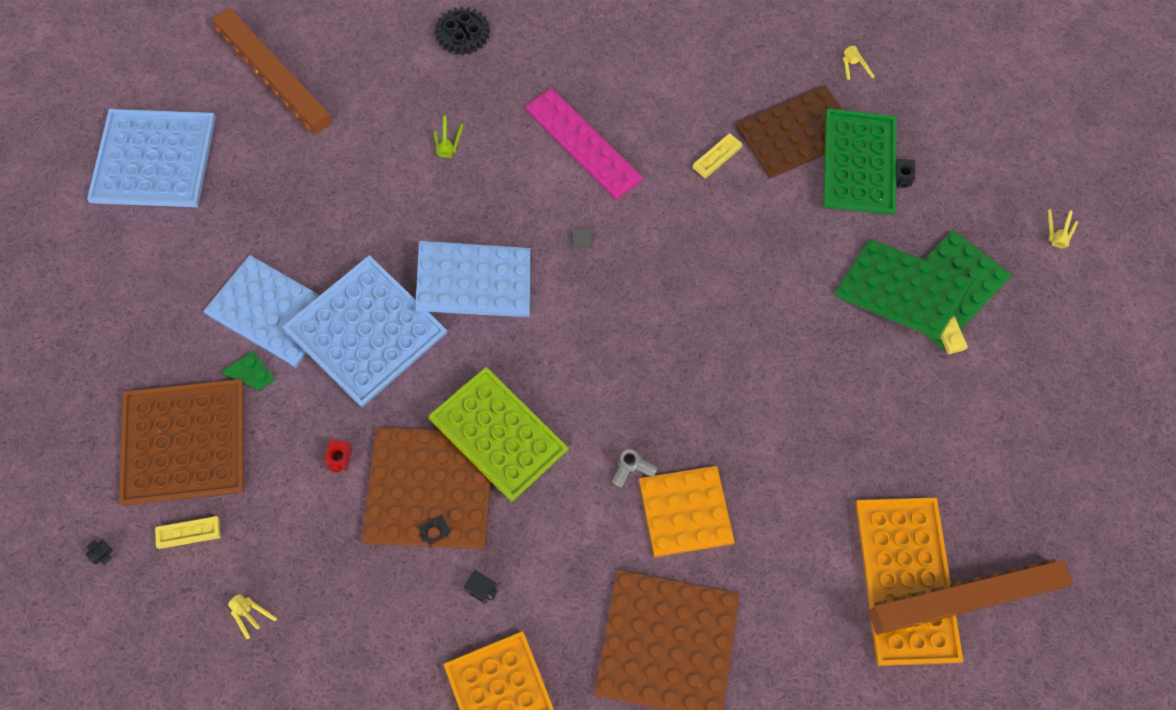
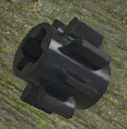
(99, 552)

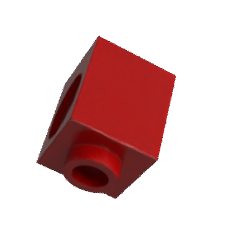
(335, 448)

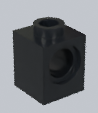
(905, 167)
(441, 524)
(481, 587)

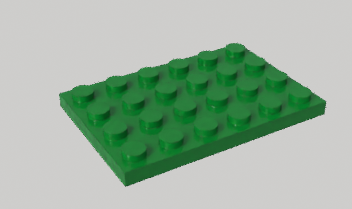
(860, 162)
(964, 258)
(904, 288)

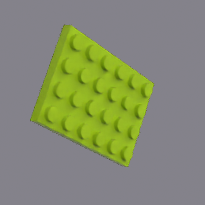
(498, 434)

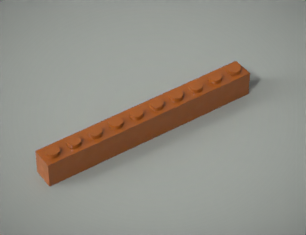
(272, 71)
(969, 597)

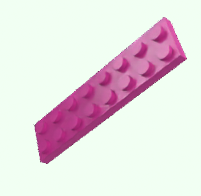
(584, 143)

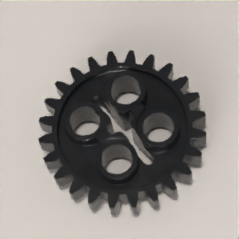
(454, 38)

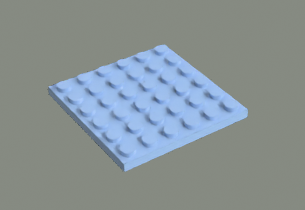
(152, 158)
(364, 331)

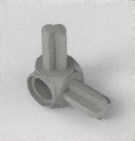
(639, 464)

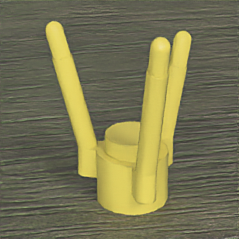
(853, 56)
(1061, 237)
(241, 607)

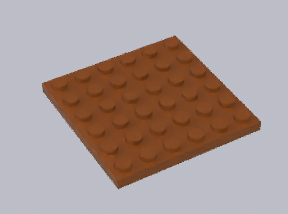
(182, 442)
(417, 480)
(667, 644)

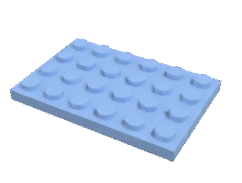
(473, 279)
(259, 304)

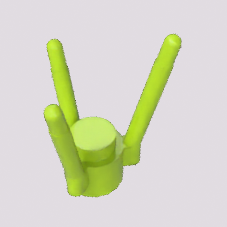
(445, 148)

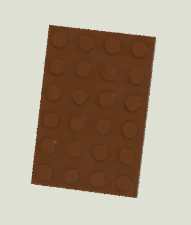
(789, 131)

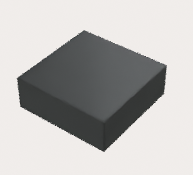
(582, 238)

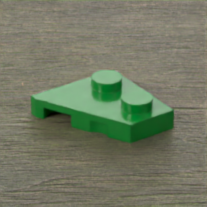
(251, 371)

